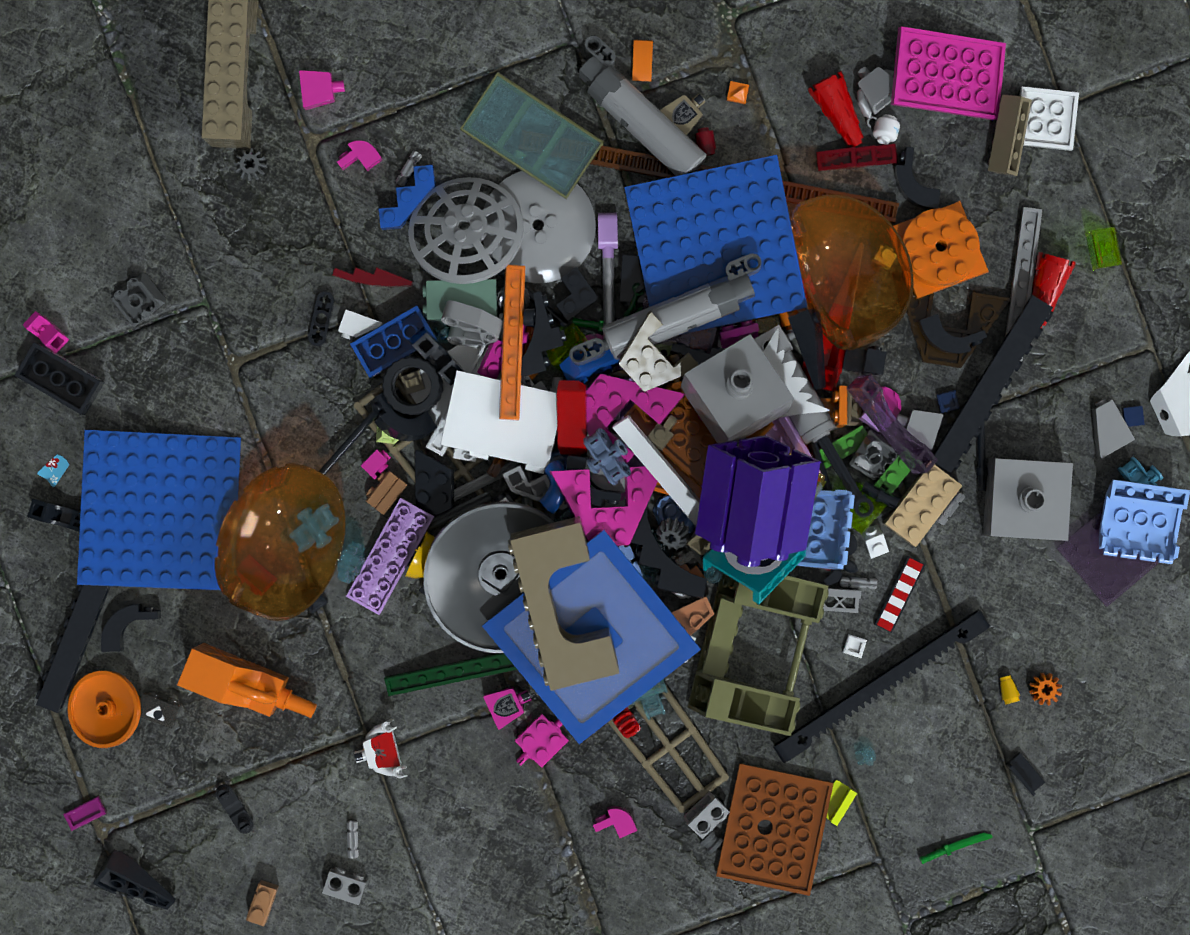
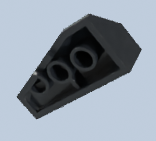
(809, 336)
(127, 876)

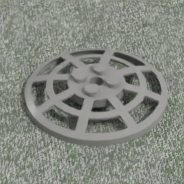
(467, 238)

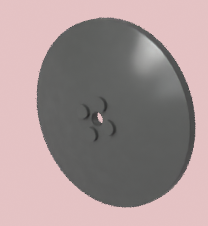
(463, 565)

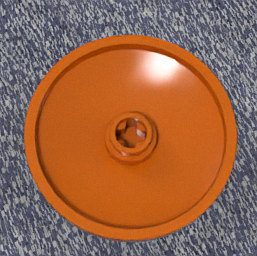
(104, 709)

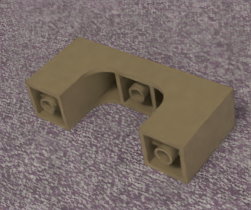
(225, 104)
(565, 656)

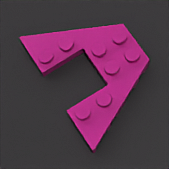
(611, 394)
(617, 521)

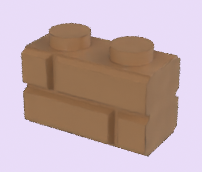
(386, 492)
(262, 903)

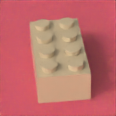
(922, 505)

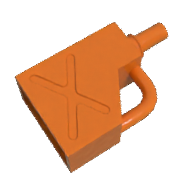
(239, 682)

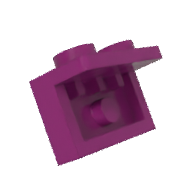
(731, 334)

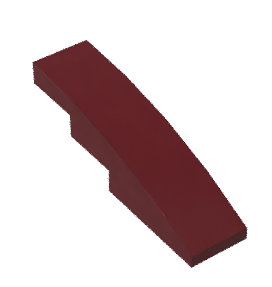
(857, 157)
(379, 279)

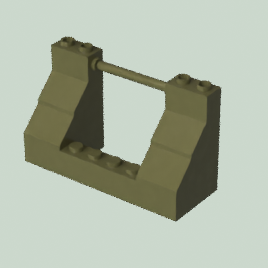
(739, 701)

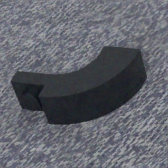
(55, 514)

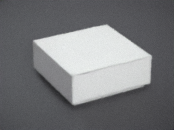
(854, 646)

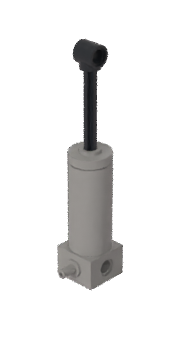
(816, 426)

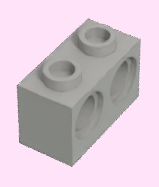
(702, 812)
(343, 891)

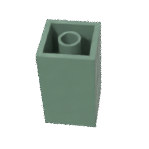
(478, 294)

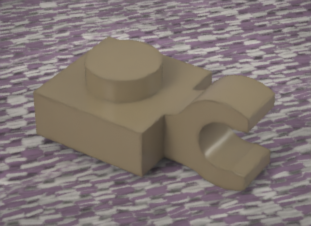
(661, 434)

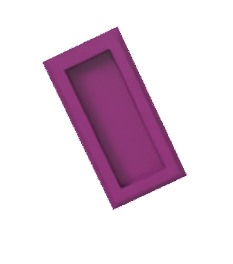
(85, 813)

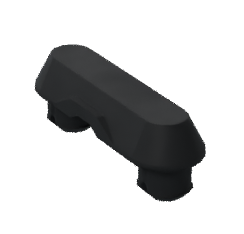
(234, 808)

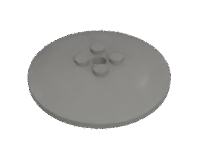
(566, 230)

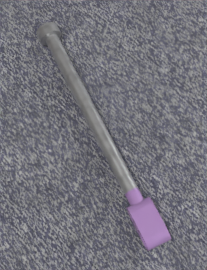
(608, 242)

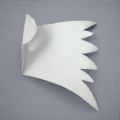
(794, 384)
(1175, 400)

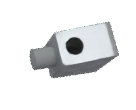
(922, 425)

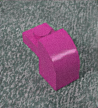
(360, 150)
(46, 331)
(619, 818)

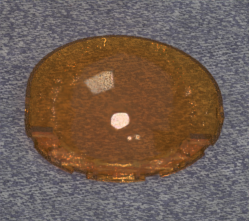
(851, 268)
(258, 559)

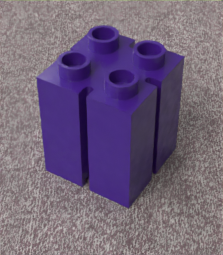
(757, 499)

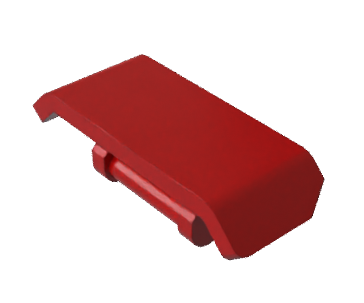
(571, 417)

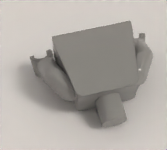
(874, 91)

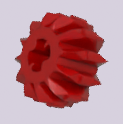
(626, 723)

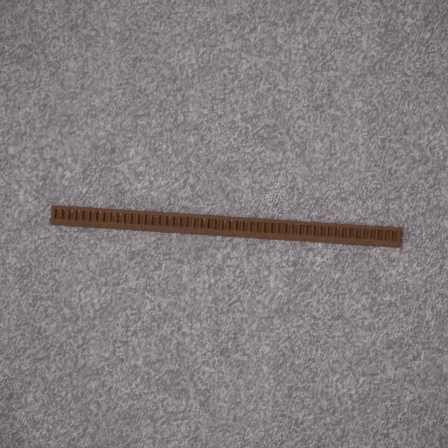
(794, 192)

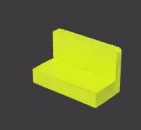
(839, 802)

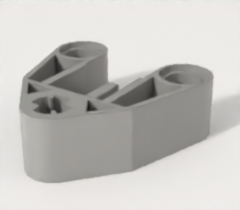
(470, 325)

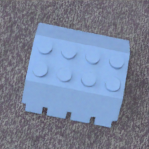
(1142, 521)
(829, 530)

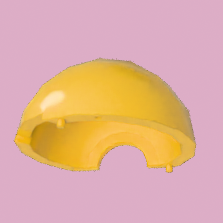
(417, 565)

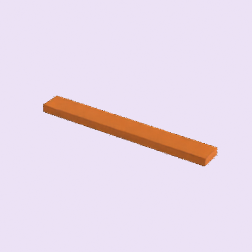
(512, 342)

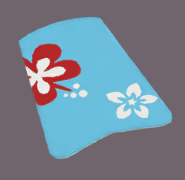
(54, 469)

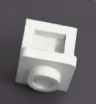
(875, 541)

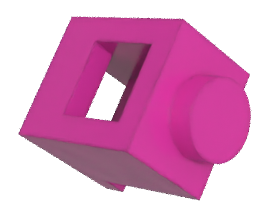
(376, 463)

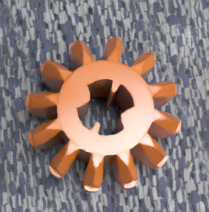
(1050, 693)

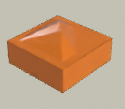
(737, 92)

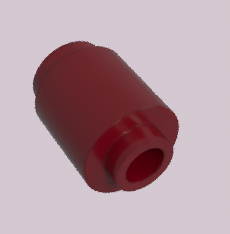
(706, 141)

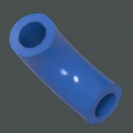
(553, 498)

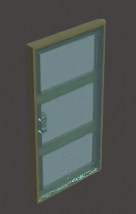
(532, 135)

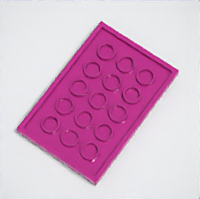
(948, 73)

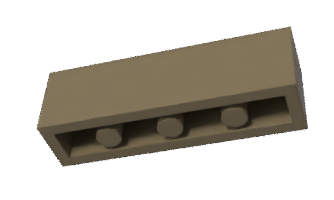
(1009, 135)

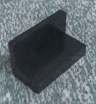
(1025, 773)

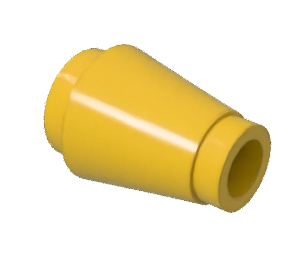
(1008, 690)

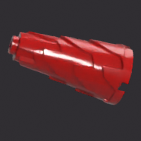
(837, 106)
(1051, 278)

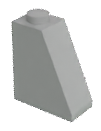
(1109, 428)

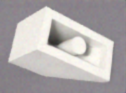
(357, 325)

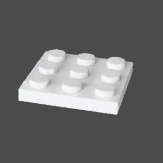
(1051, 118)

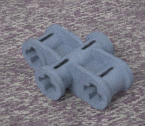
(610, 462)

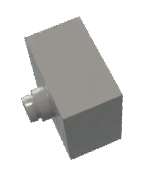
(736, 391)
(1027, 499)

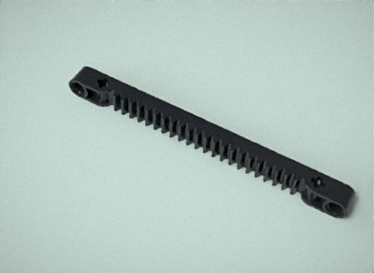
(972, 624)

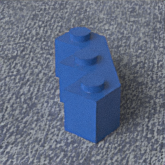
(408, 199)
(581, 373)

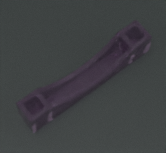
(872, 401)

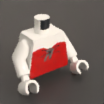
(381, 751)

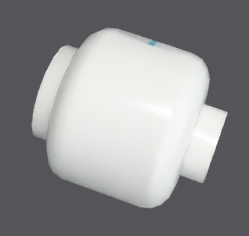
(886, 129)

